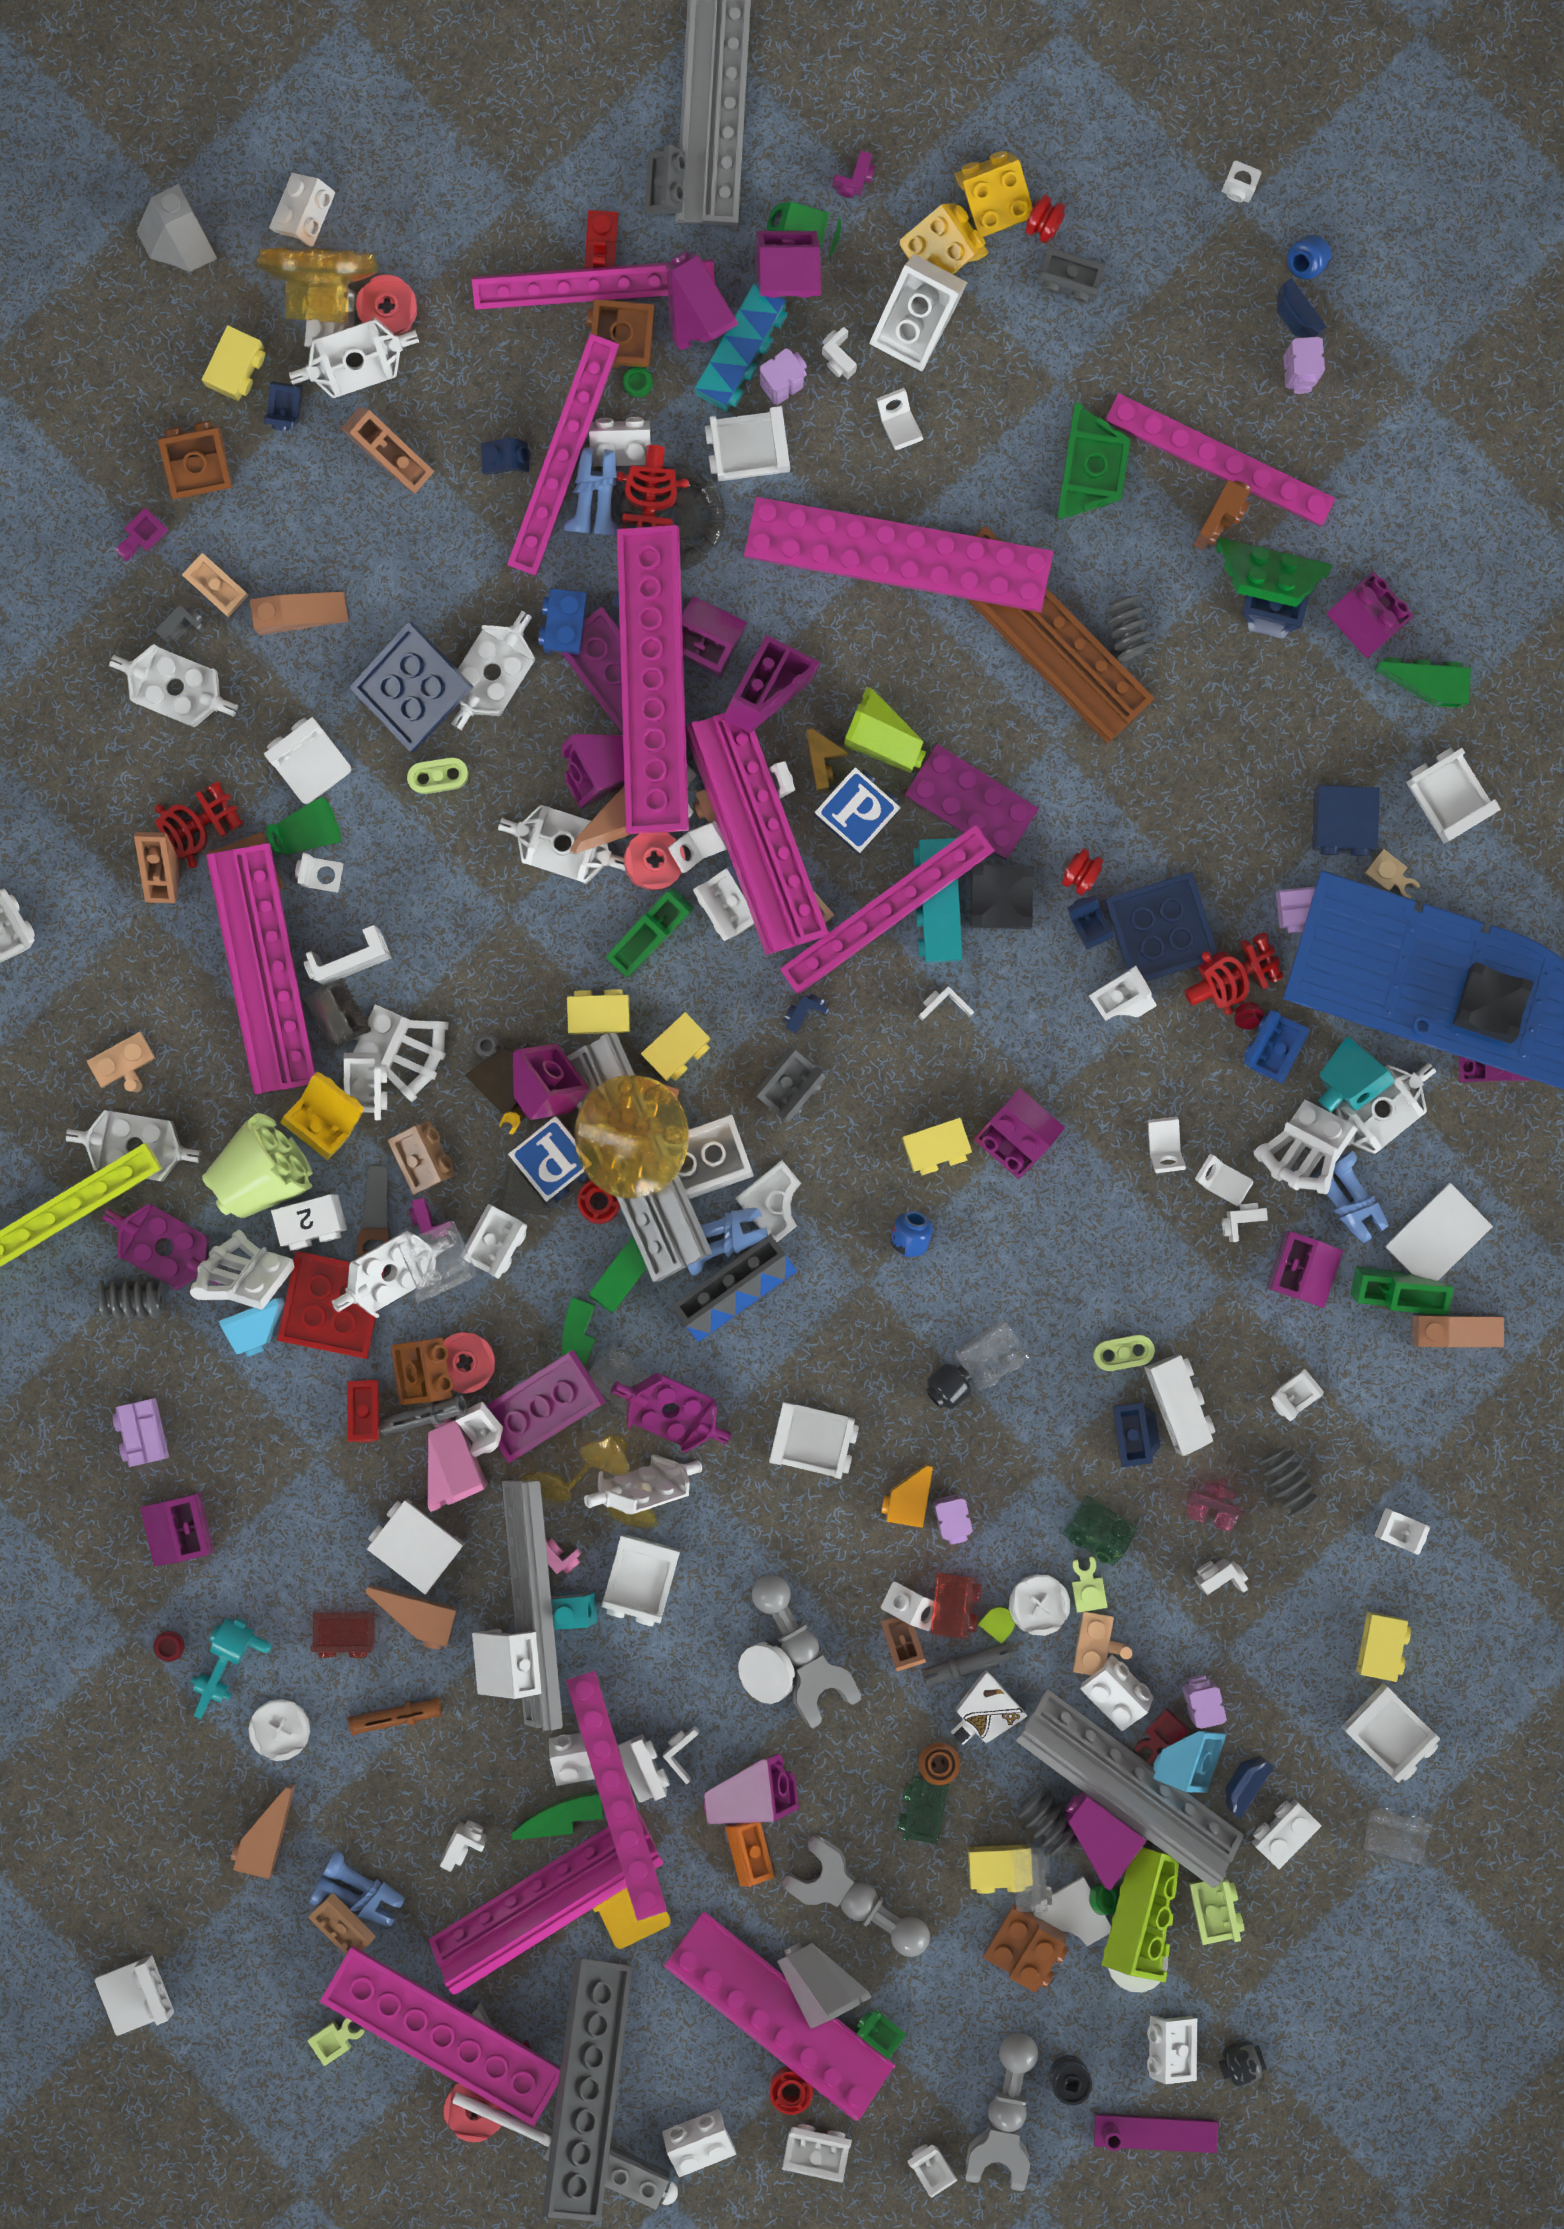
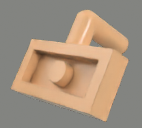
(121, 1062)
(1095, 1643)

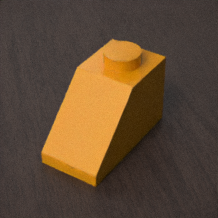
(909, 1499)

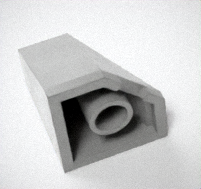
(173, 232)
(820, 1984)

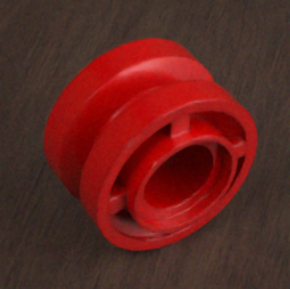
(1045, 218)
(1082, 871)
(593, 1215)
(789, 2104)

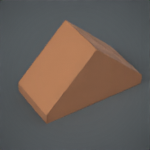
(903, 1643)

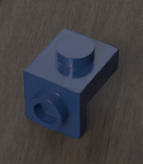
(283, 405)
(505, 456)
(1089, 922)
(796, 1015)

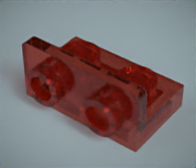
(954, 1605)
(343, 1633)

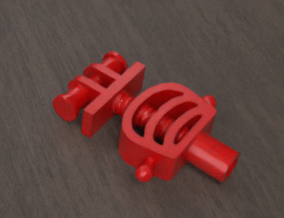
(653, 476)
(197, 822)
(1215, 987)

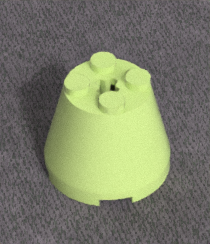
(258, 1169)

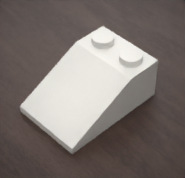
(917, 312)

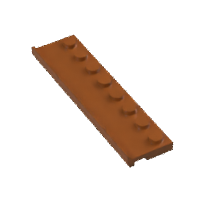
(1070, 661)

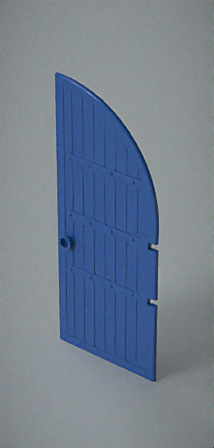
(1405, 971)

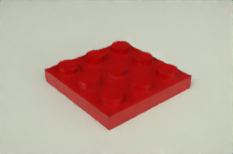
(309, 1311)

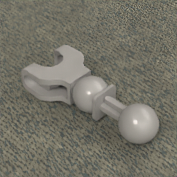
(811, 1669)
(857, 1899)
(1006, 2115)

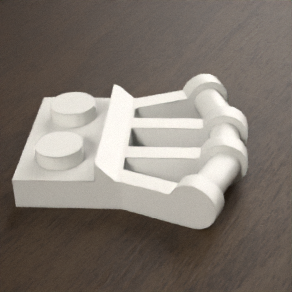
(386, 1037)
(1317, 1130)
(255, 1283)

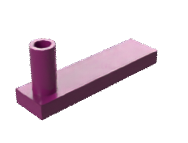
(1155, 2133)

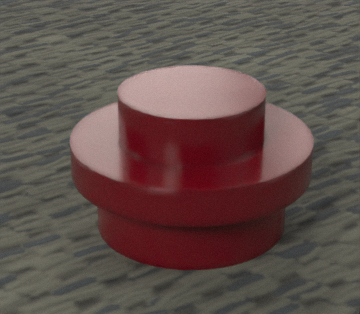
(1248, 1015)
(168, 1646)

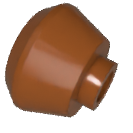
(941, 1773)

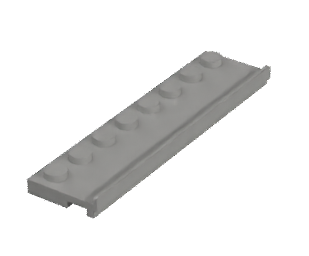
(714, 110)
(662, 1222)
(532, 1595)
(1127, 1788)

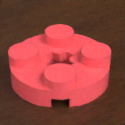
(400, 295)
(643, 873)
(481, 1368)
(461, 2120)

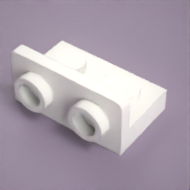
(1285, 1833)
(457, 1848)
(1172, 2049)

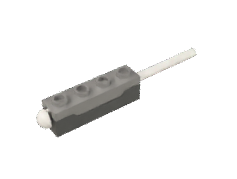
(625, 2172)

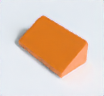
(749, 1853)

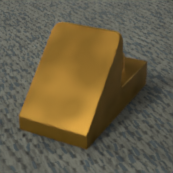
(822, 750)

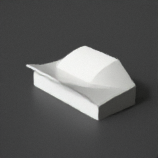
(1124, 996)

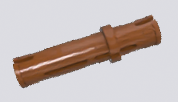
(395, 1716)

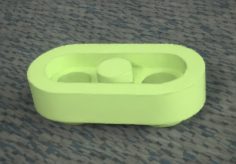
(438, 775)
(1123, 1352)

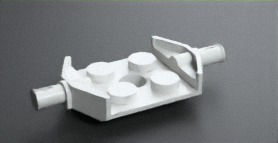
(372, 340)
(500, 647)
(149, 680)
(537, 848)
(1405, 1103)
(112, 1130)
(365, 1279)
(645, 1487)

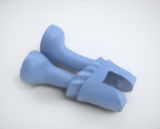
(587, 482)
(1363, 1206)
(734, 1238)
(365, 1904)

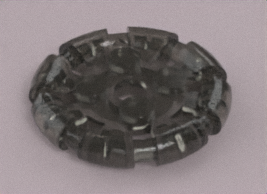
(690, 514)

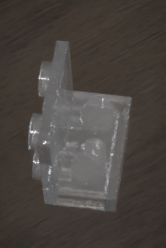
(437, 1261)

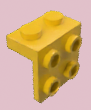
(995, 192)
(945, 239)
(323, 1115)
(622, 1923)

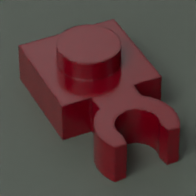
(1163, 1733)

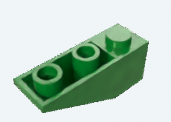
(1432, 683)

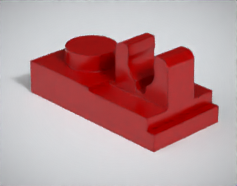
(601, 239)
(363, 1411)

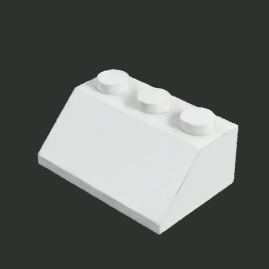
(714, 1158)
(1180, 1404)

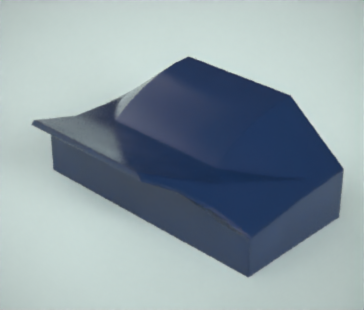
(1298, 312)
(1273, 617)
(1135, 1433)
(1246, 1784)

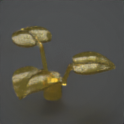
(607, 1456)

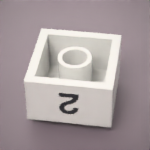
(308, 1221)

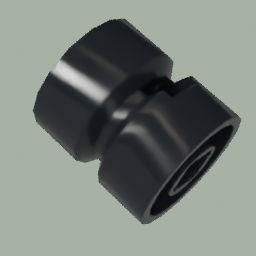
(1070, 2080)

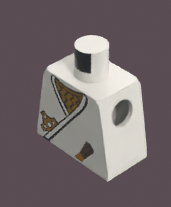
(986, 1710)

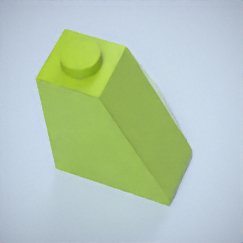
(883, 734)

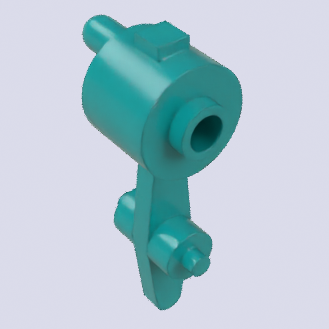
(230, 1644)

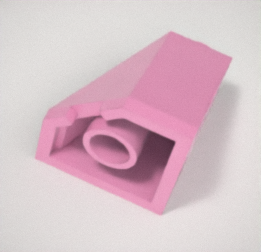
(451, 1466)

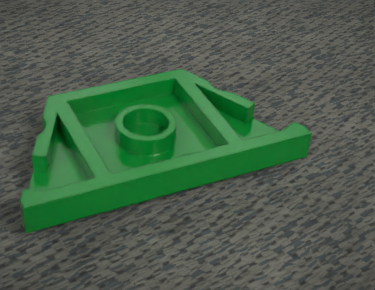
(1092, 465)
(1271, 573)

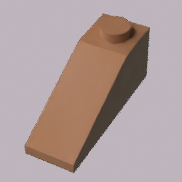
(386, 449)
(297, 611)
(605, 827)
(157, 867)
(1457, 1331)
(421, 1617)
(261, 1844)

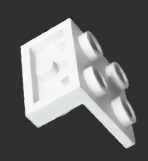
(134, 1996)

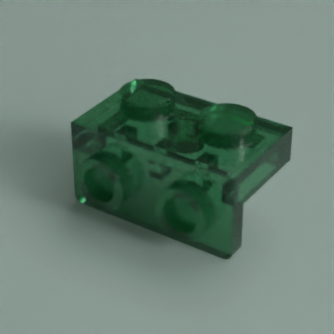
(1100, 1531)
(923, 1810)

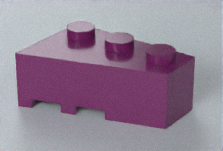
(769, 683)

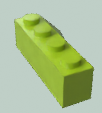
(1142, 1917)

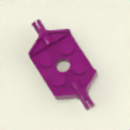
(139, 1239)
(686, 1425)

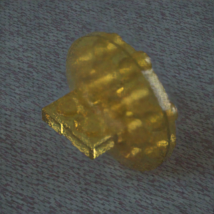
(317, 279)
(631, 1136)

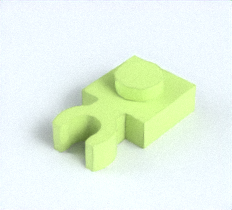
(1088, 1591)
(333, 2041)

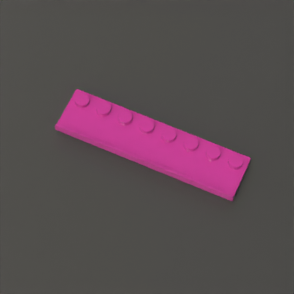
(756, 834)
(261, 967)
(531, 1910)
(765, 2008)

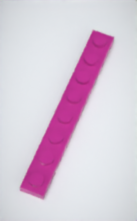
(573, 285)
(563, 454)
(1219, 459)
(887, 909)
(616, 1796)

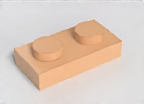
(215, 585)

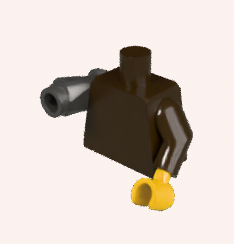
(495, 1079)

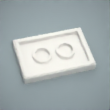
(1438, 1235)

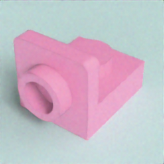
(556, 1562)

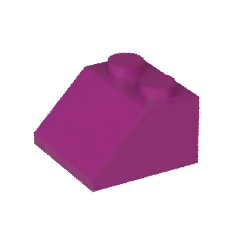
(546, 1082)

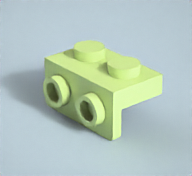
(1216, 1911)

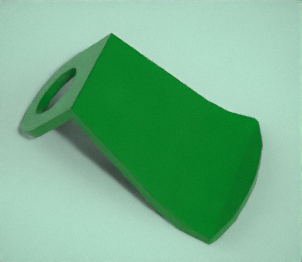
(803, 218)
(305, 829)

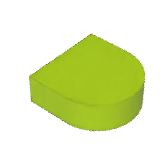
(998, 1623)

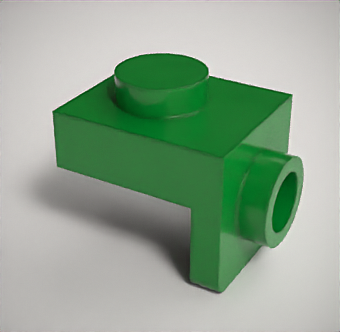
(880, 2033)

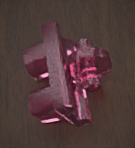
(1227, 1513)

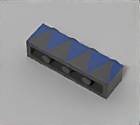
(734, 1288)

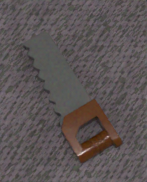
(376, 1211)

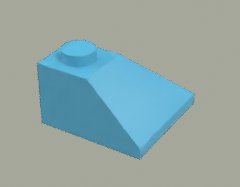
(253, 1327)
(1190, 1762)

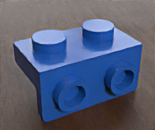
(564, 621)
(1275, 1046)

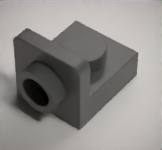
(174, 625)

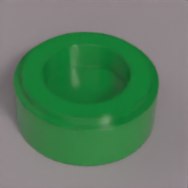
(637, 382)
(1102, 1900)

